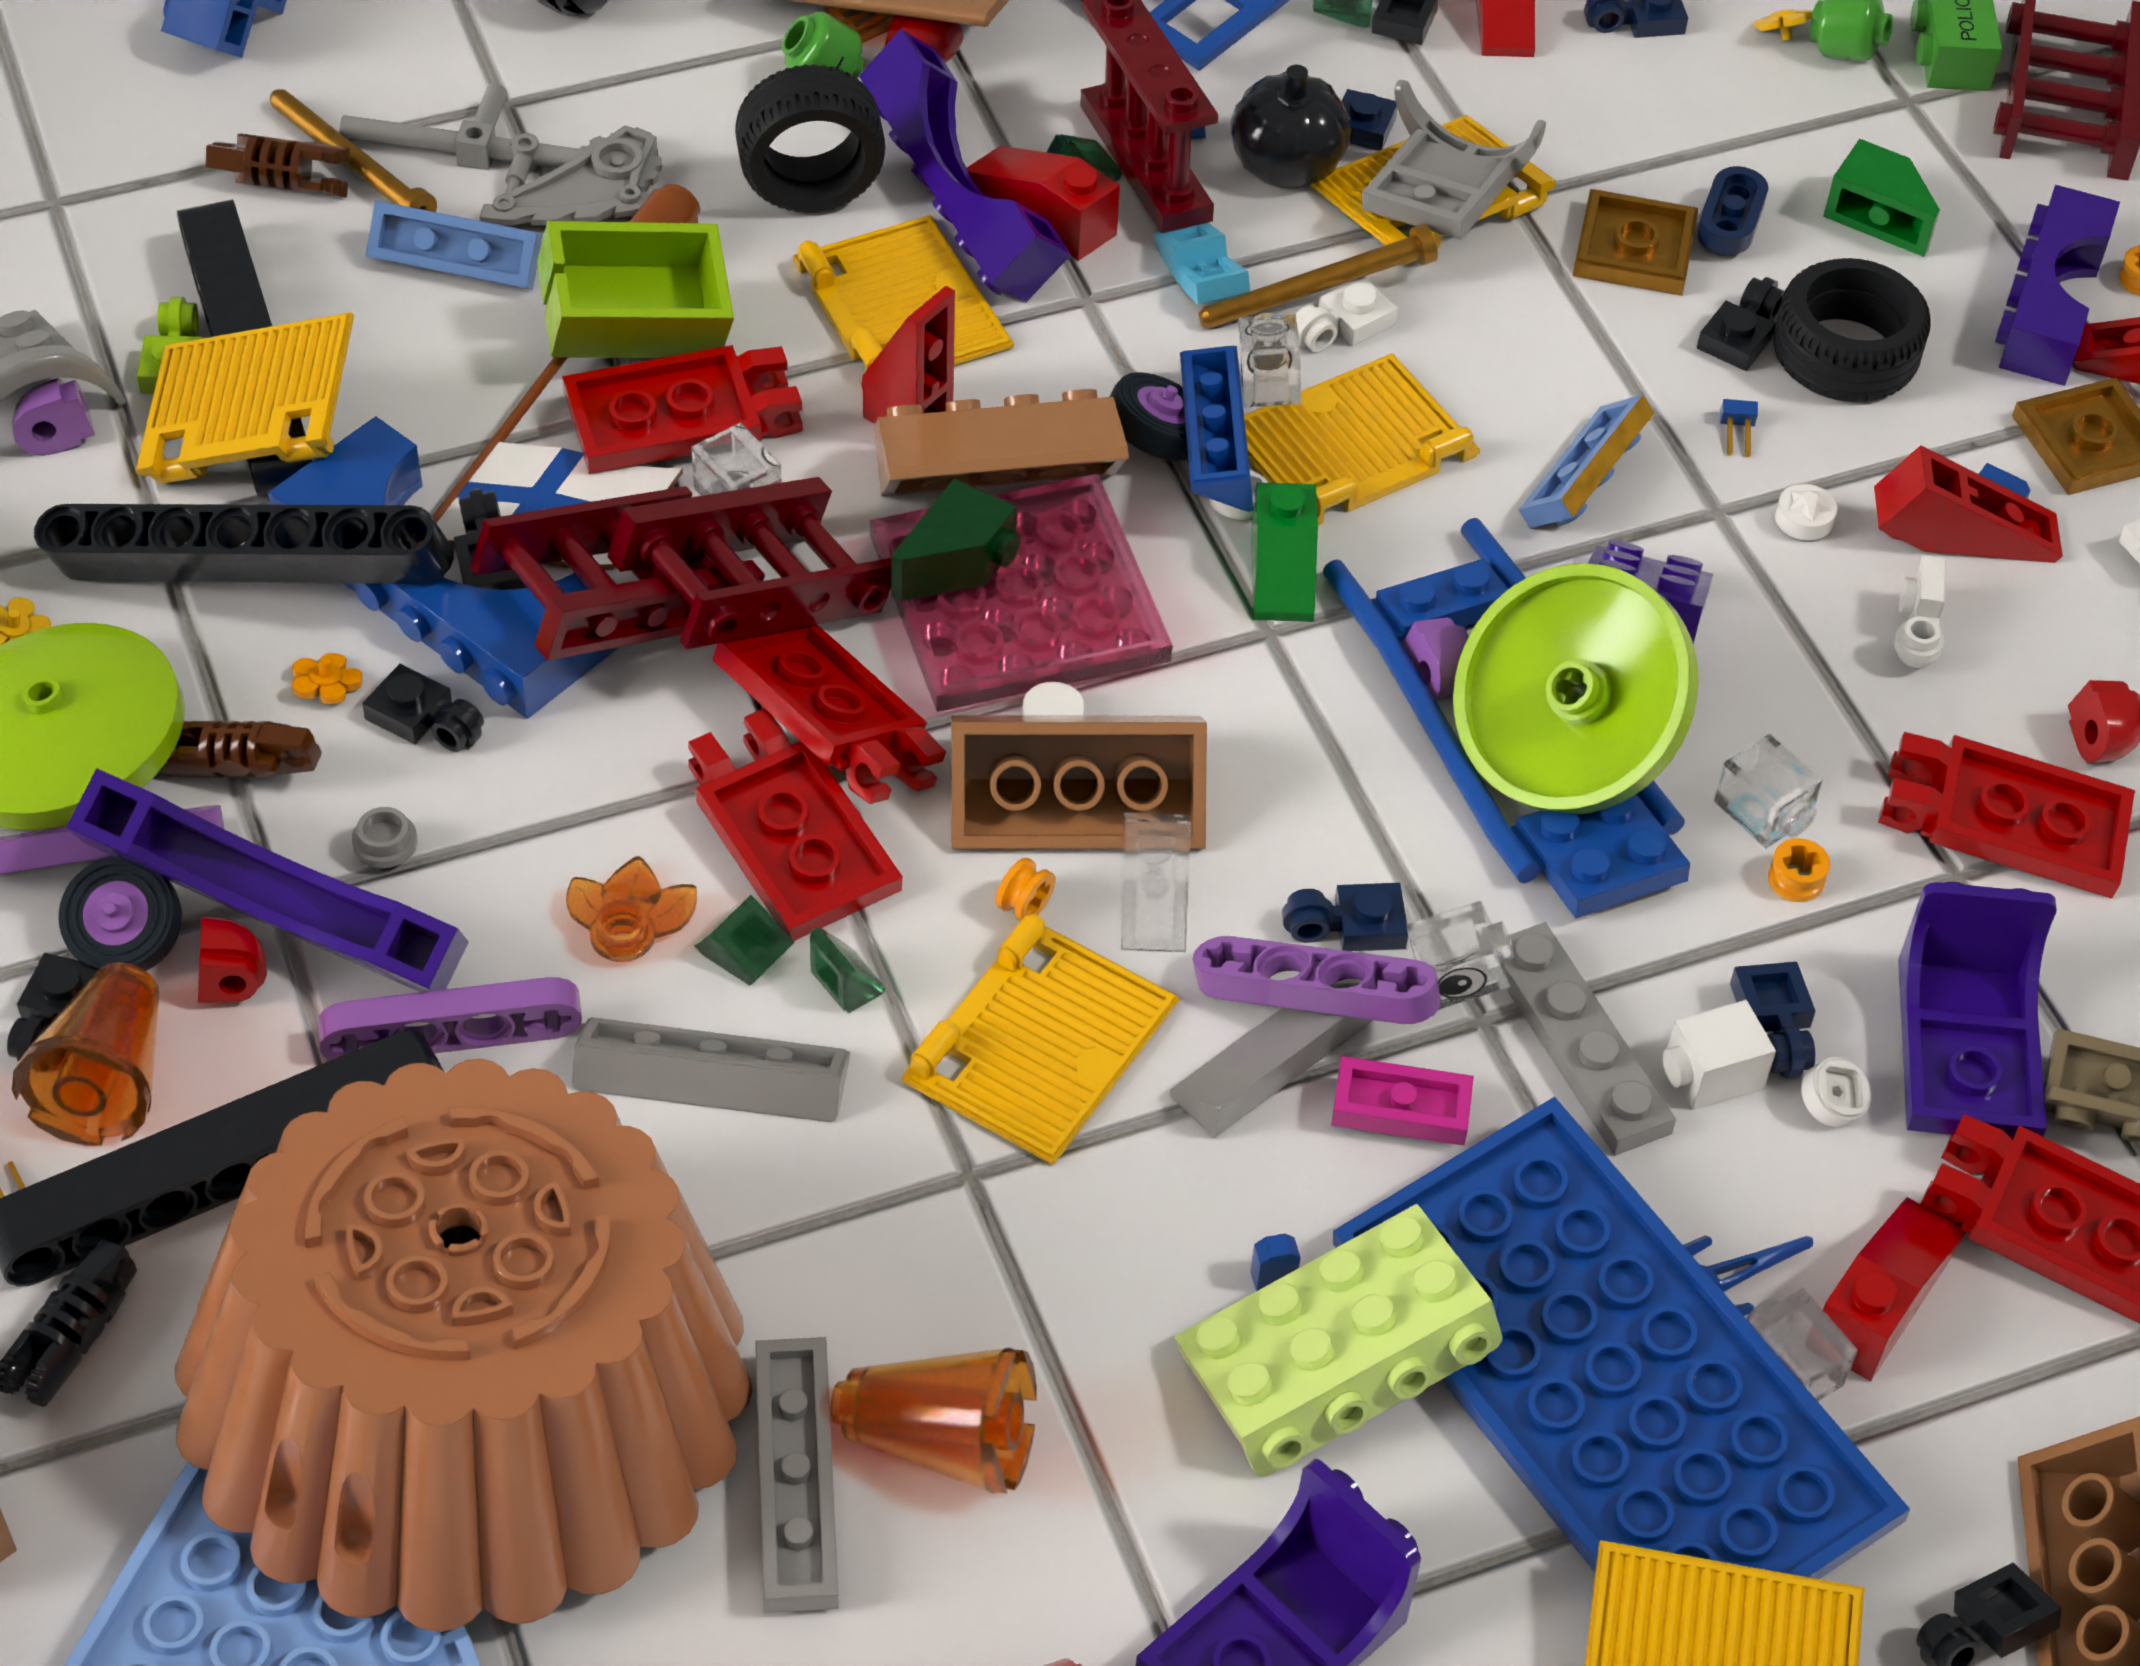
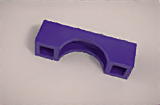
(2047, 321)

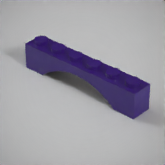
(918, 101)
(266, 885)

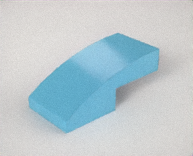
(1201, 263)

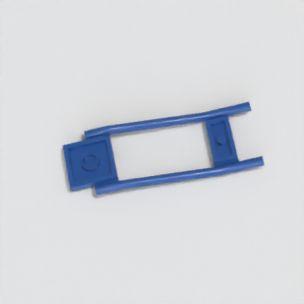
(1585, 857)

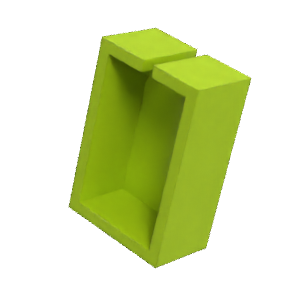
(633, 289)

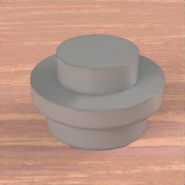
(384, 838)

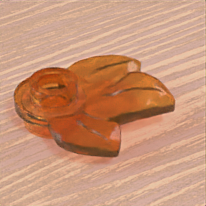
(630, 905)

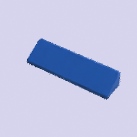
(1216, 426)

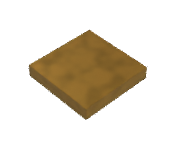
(1635, 242)
(2084, 434)

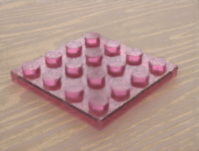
(1056, 614)

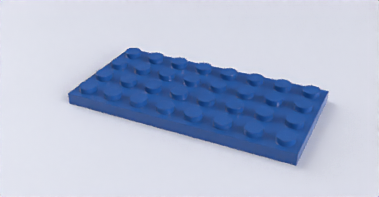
(1628, 1373)

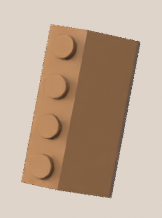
(999, 444)
(1072, 778)
(2086, 1544)

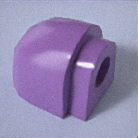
(52, 418)
(1435, 651)

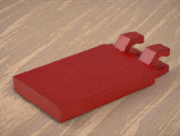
(676, 401)
(834, 708)
(2011, 810)
(791, 828)
(2044, 1210)

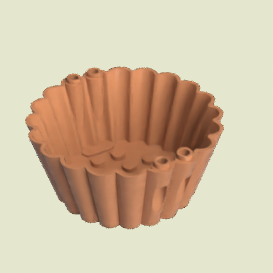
(471, 1409)

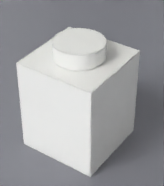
(1718, 1055)

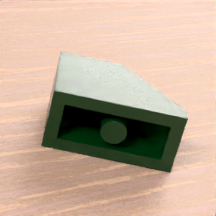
(955, 544)

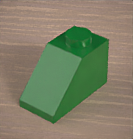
(1883, 198)
(1284, 551)

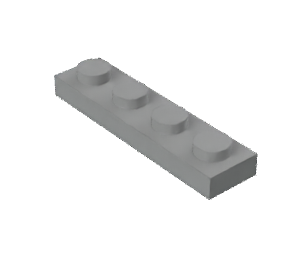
(1584, 1043)
(796, 1475)

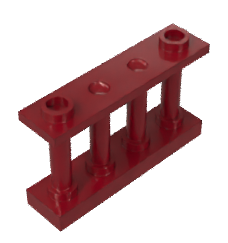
(2121, 104)
(1148, 113)
(745, 520)
(607, 612)

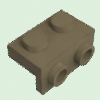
(2093, 1083)

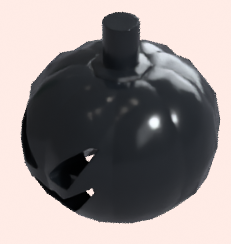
(1290, 129)

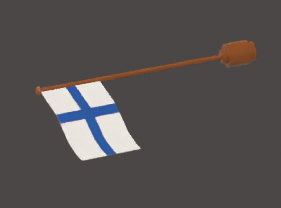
(553, 477)

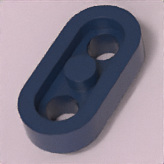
(1732, 210)

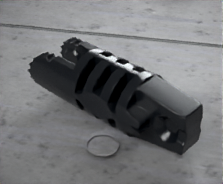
(67, 1324)

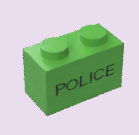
(1957, 42)

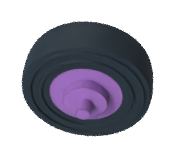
(1152, 414)
(119, 915)

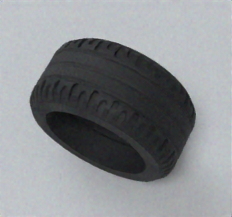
(800, 97)
(1846, 366)

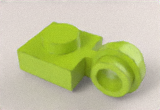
(176, 324)

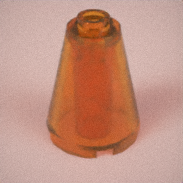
(94, 1060)
(945, 1414)

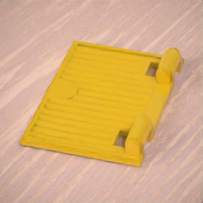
(1347, 182)
(888, 279)
(239, 393)
(1356, 436)
(1040, 1043)
(1716, 1613)

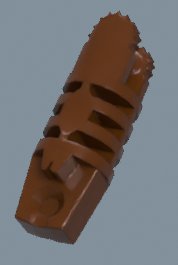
(278, 163)
(242, 750)

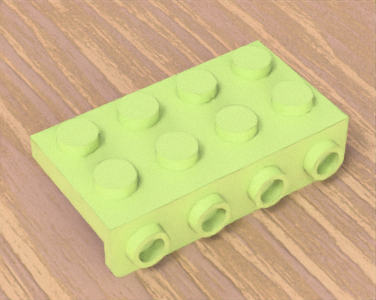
(1341, 1340)

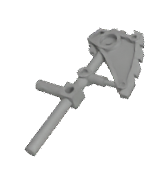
(585, 186)

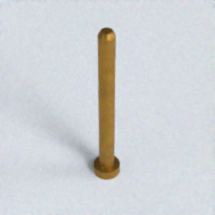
(359, 161)
(1418, 246)

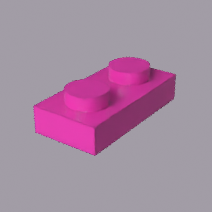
(1402, 1100)

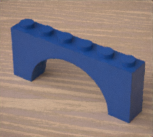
(471, 627)

